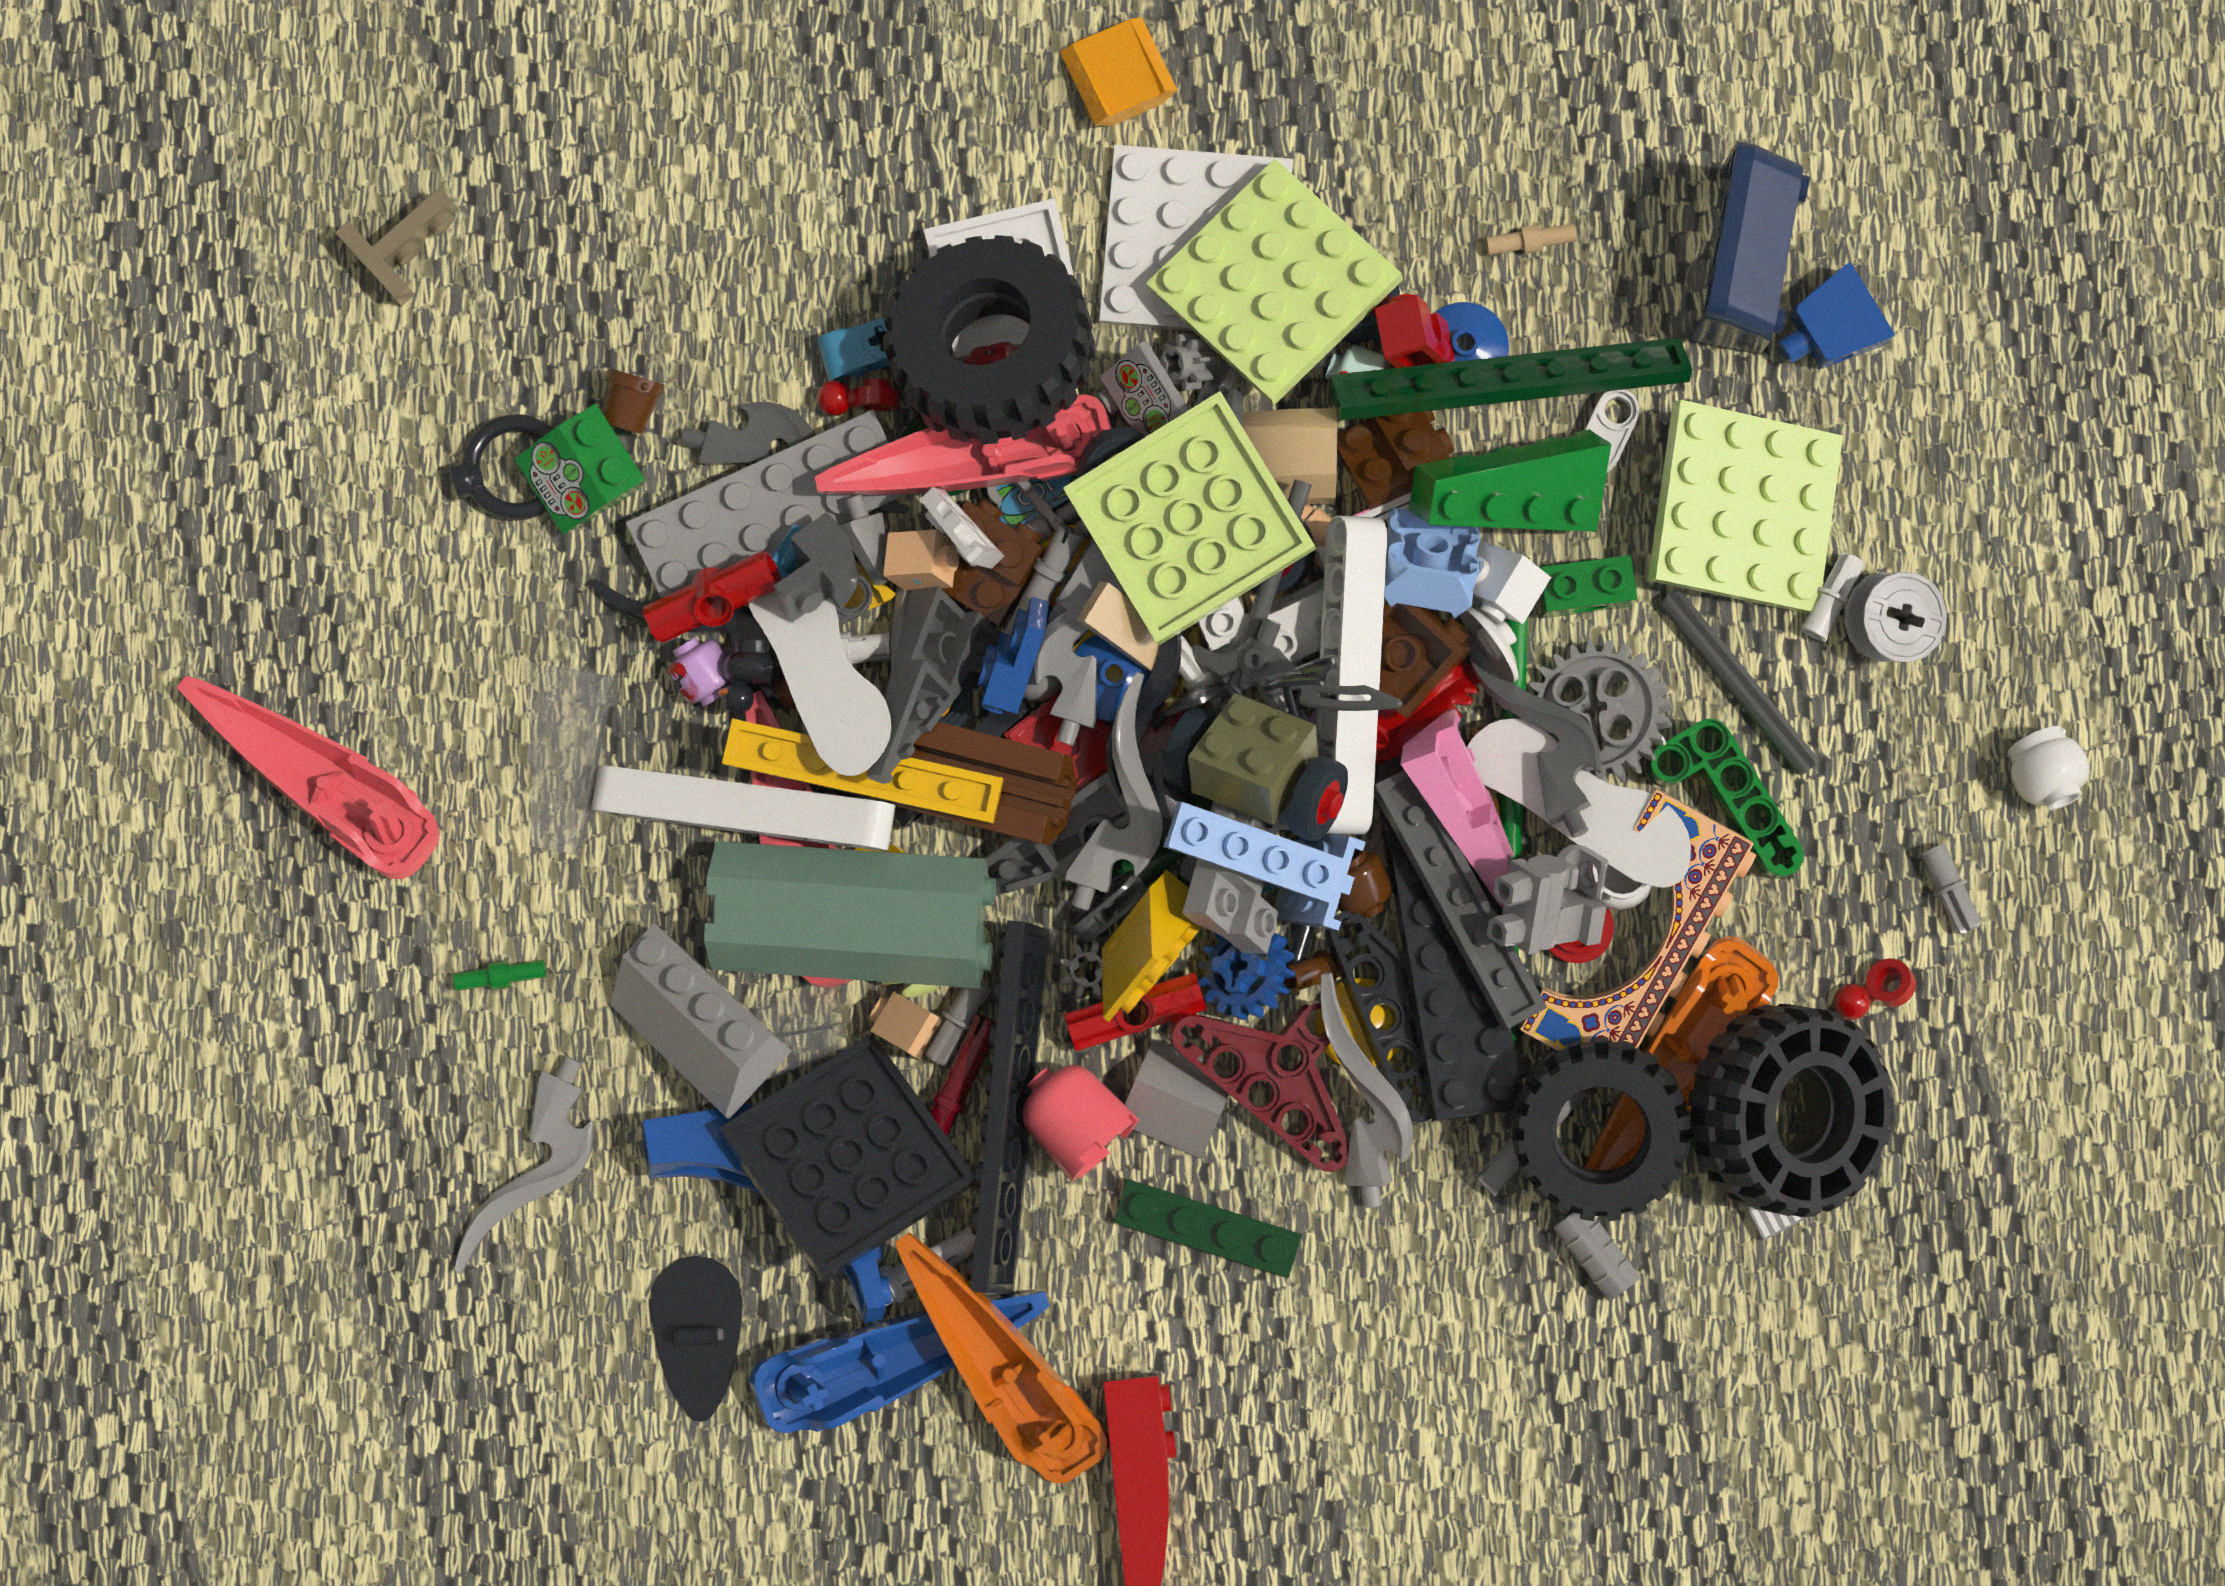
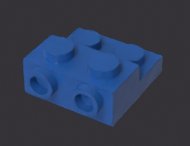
(1010, 663)

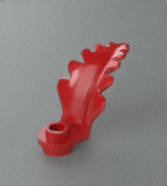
(1396, 730)

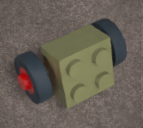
(1257, 764)

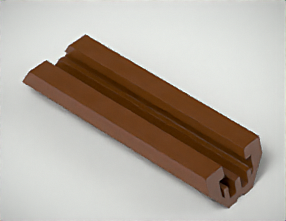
(1035, 784)

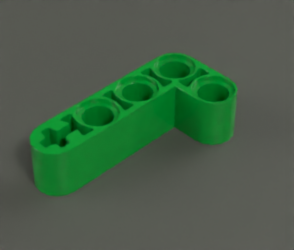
(1733, 803)

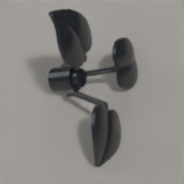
(1308, 672)

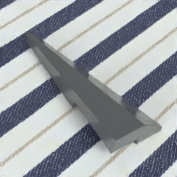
(931, 661)
(1029, 863)

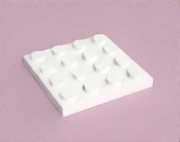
(1154, 211)

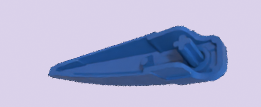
(861, 1369)

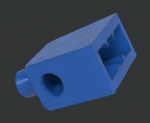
(1836, 322)

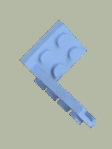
(1305, 870)

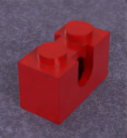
(1412, 333)

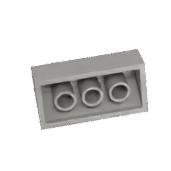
(695, 1021)

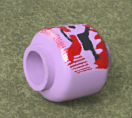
(699, 671)

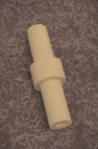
(1531, 239)

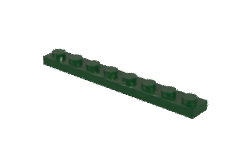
(1509, 378)

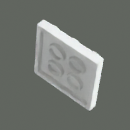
(1030, 222)

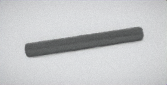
(1739, 682)

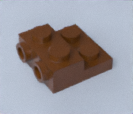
(1385, 450)
(997, 589)
(1418, 653)

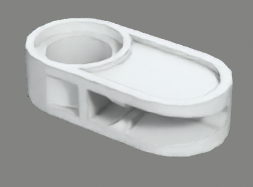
(1612, 432)

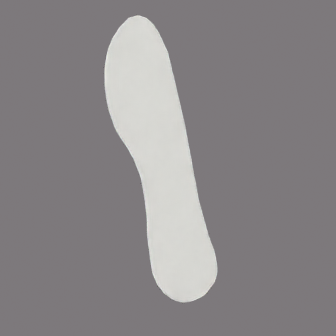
(837, 704)
(1654, 856)

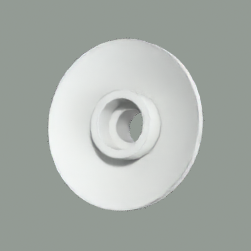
(1494, 641)

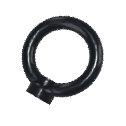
(468, 475)

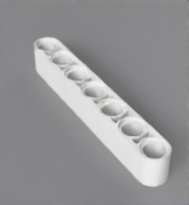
(1354, 639)
(743, 808)

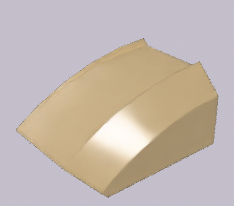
(1298, 447)

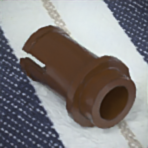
(1310, 970)

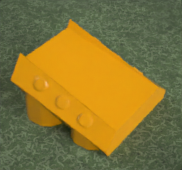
(1119, 72)

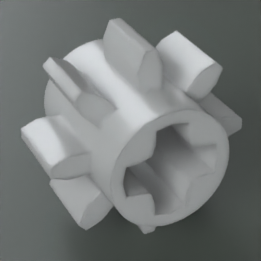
(1189, 361)
(1074, 966)

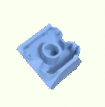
(1430, 563)

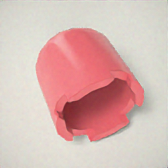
(1075, 1118)

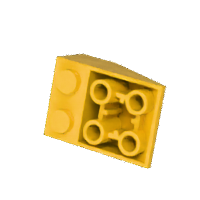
(1145, 945)

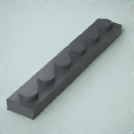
(1458, 901)

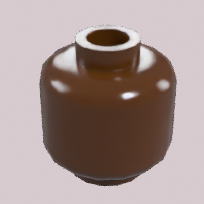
(1370, 885)

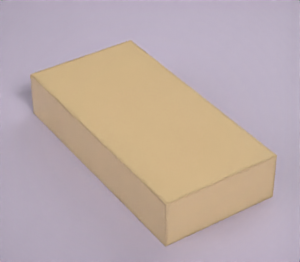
(1118, 623)

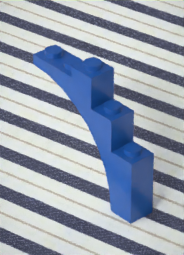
(693, 1148)

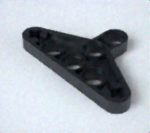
(1389, 990)

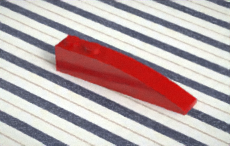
(1140, 1473)

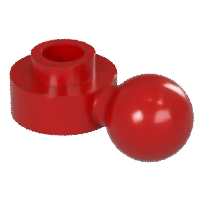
(837, 398)
(1854, 1000)

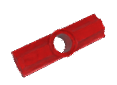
(693, 607)
(1165, 1004)

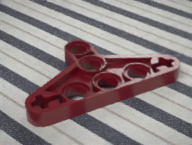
(1256, 1061)

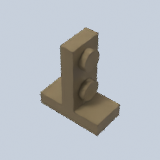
(401, 242)

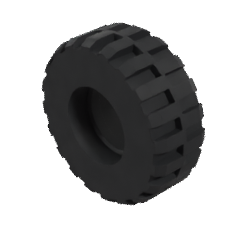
(977, 282)
(1842, 1119)

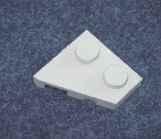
(965, 534)

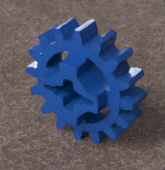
(1248, 977)

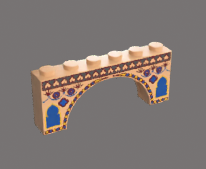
(1634, 1006)

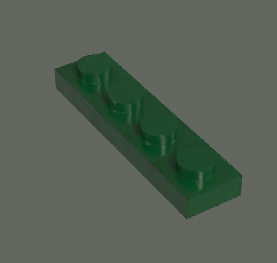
(1207, 1228)

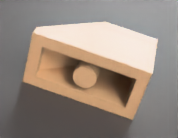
(904, 1024)

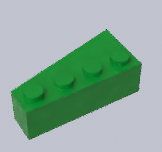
(1524, 487)

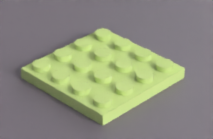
(1274, 281)
(1745, 507)
(1189, 518)

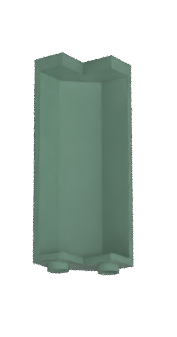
(849, 914)

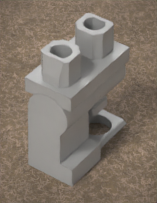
(1540, 910)

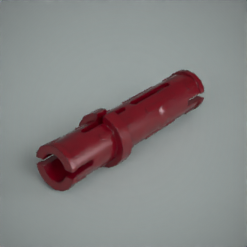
(951, 1097)

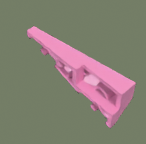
(1453, 789)

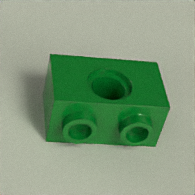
(1588, 587)

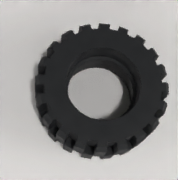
(1611, 1190)

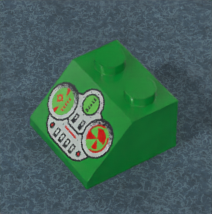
(579, 470)

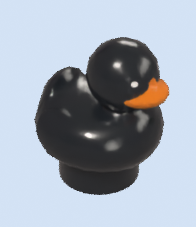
(748, 665)

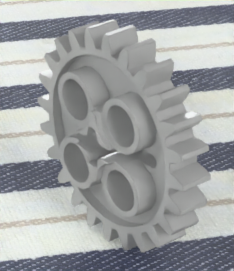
(1636, 707)

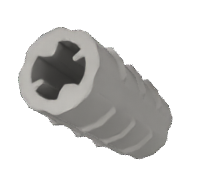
(1597, 1254)

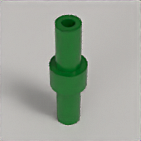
(499, 975)

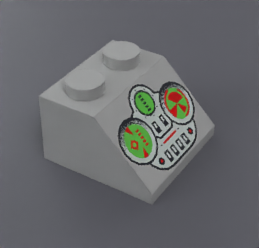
(1140, 391)

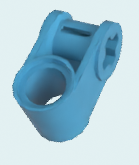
(853, 350)

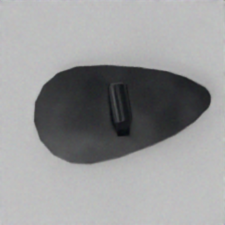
(697, 1331)

